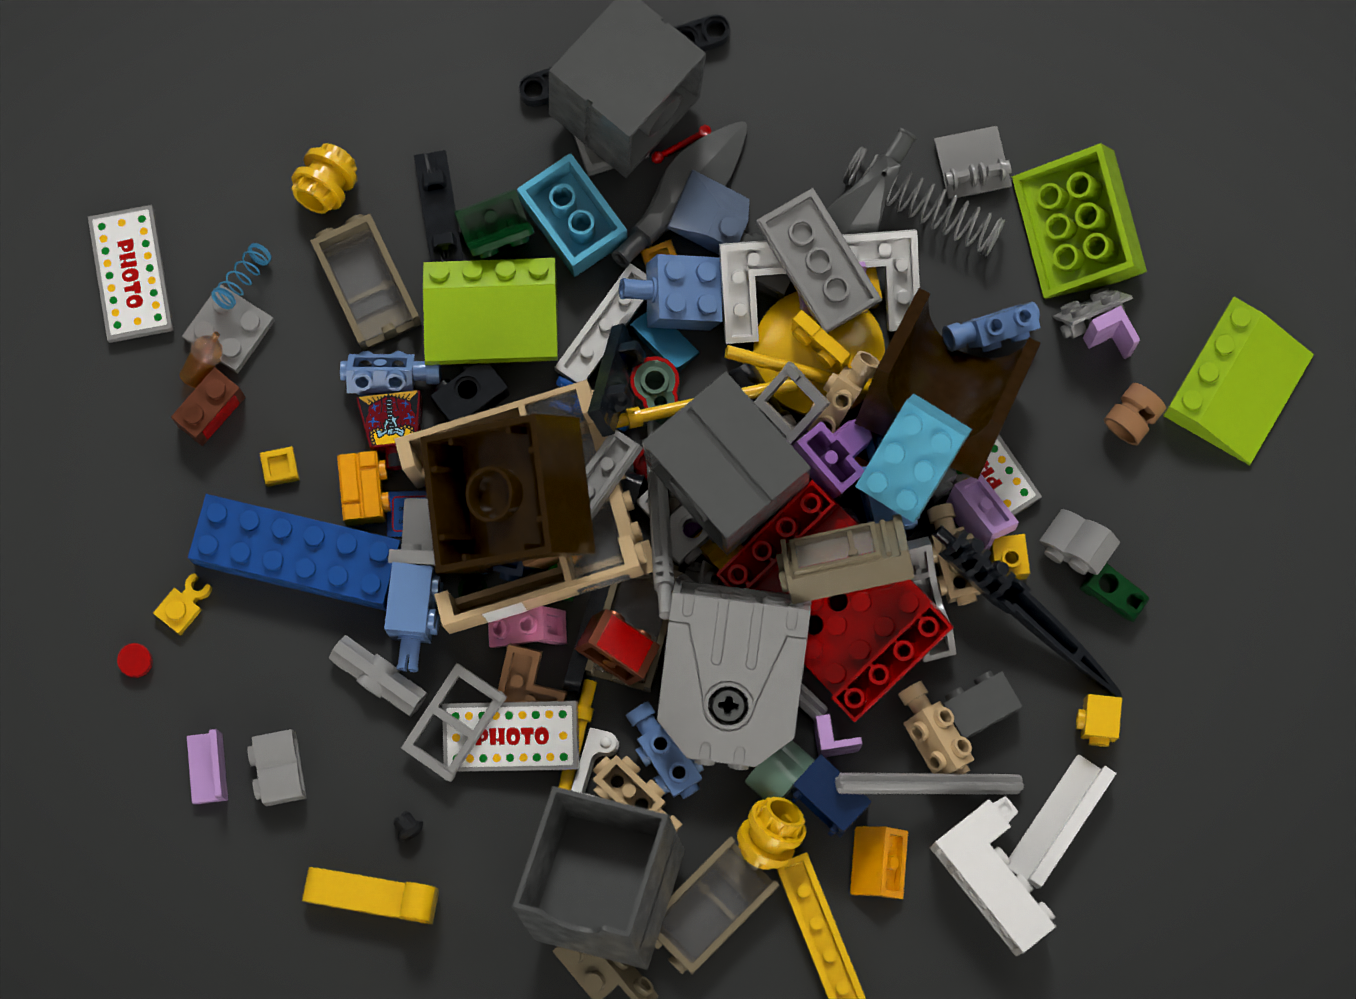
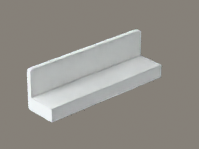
(1059, 820)

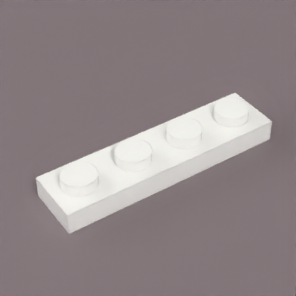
(590, 344)

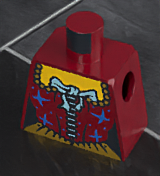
(389, 418)

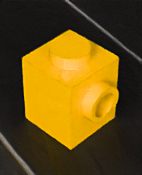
(1013, 552)
(1099, 719)

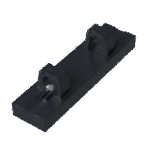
(438, 207)
(611, 387)

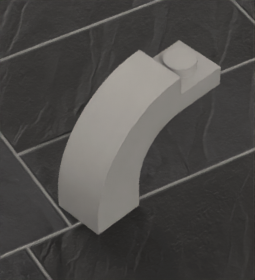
(926, 580)

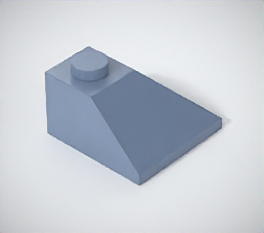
(709, 213)

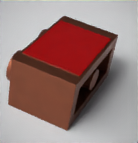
(208, 406)
(618, 646)

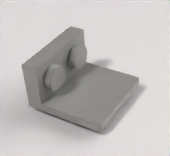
(416, 535)

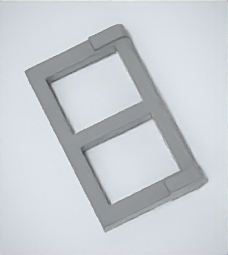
(821, 403)
(498, 698)

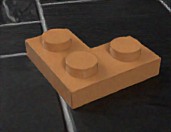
(520, 676)

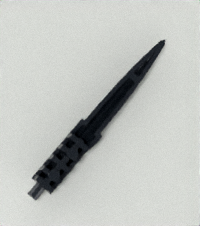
(1013, 597)

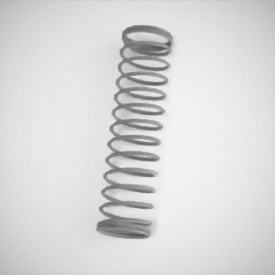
(851, 174)

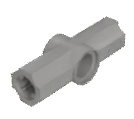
(377, 676)

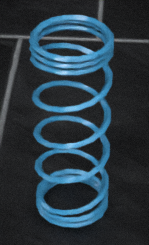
(255, 258)

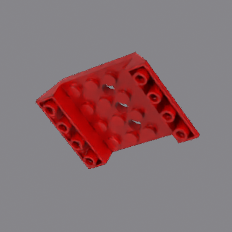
(869, 641)

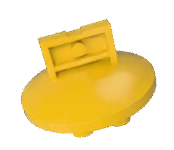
(796, 337)

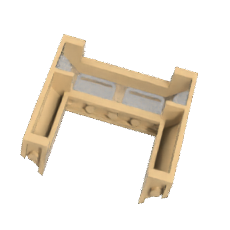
(615, 535)

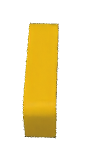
(371, 895)

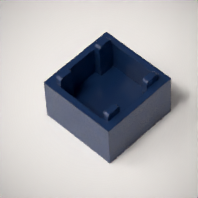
(818, 793)

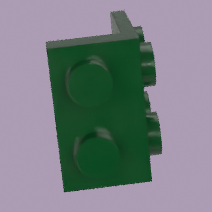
(494, 224)

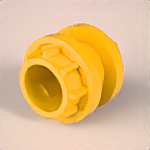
(324, 178)
(771, 833)

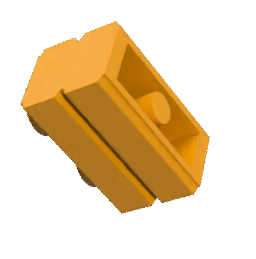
(362, 488)

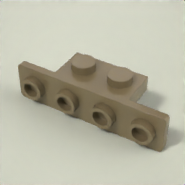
(602, 976)

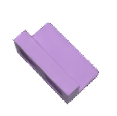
(1115, 326)
(981, 510)
(825, 741)
(207, 767)

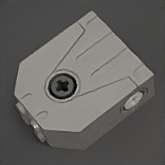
(738, 647)

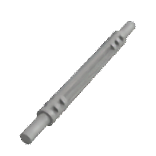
(660, 537)

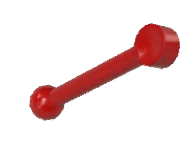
(657, 156)

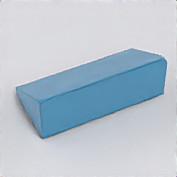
(665, 343)

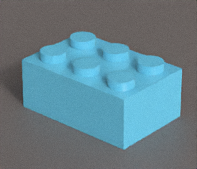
(572, 214)
(913, 457)

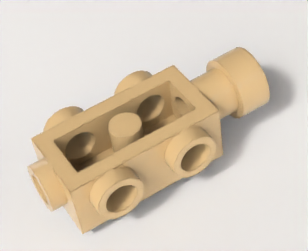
(845, 389)
(944, 515)
(935, 737)
(633, 787)

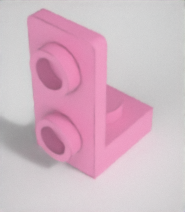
(535, 625)

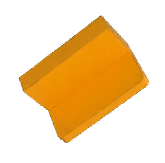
(879, 861)

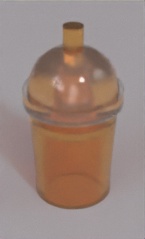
(203, 357)

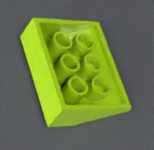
(1079, 222)
(490, 311)
(1239, 381)

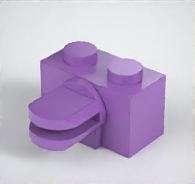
(833, 455)

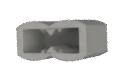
(1079, 542)
(277, 767)

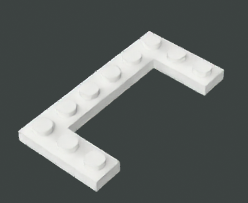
(745, 260)

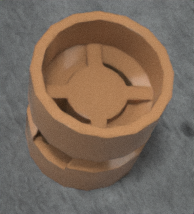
(1132, 417)

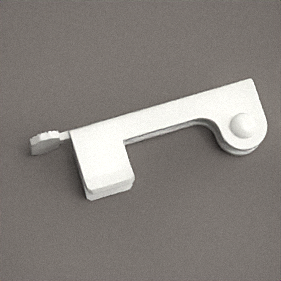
(597, 744)

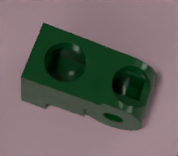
(1116, 592)

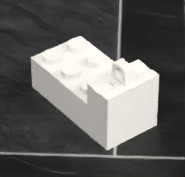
(988, 879)

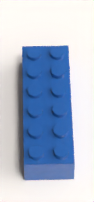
(293, 551)

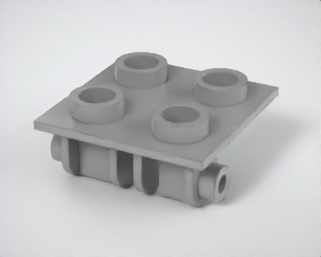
(973, 162)
(1077, 315)

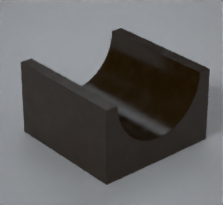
(960, 384)
(507, 493)

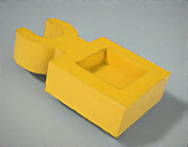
(179, 608)

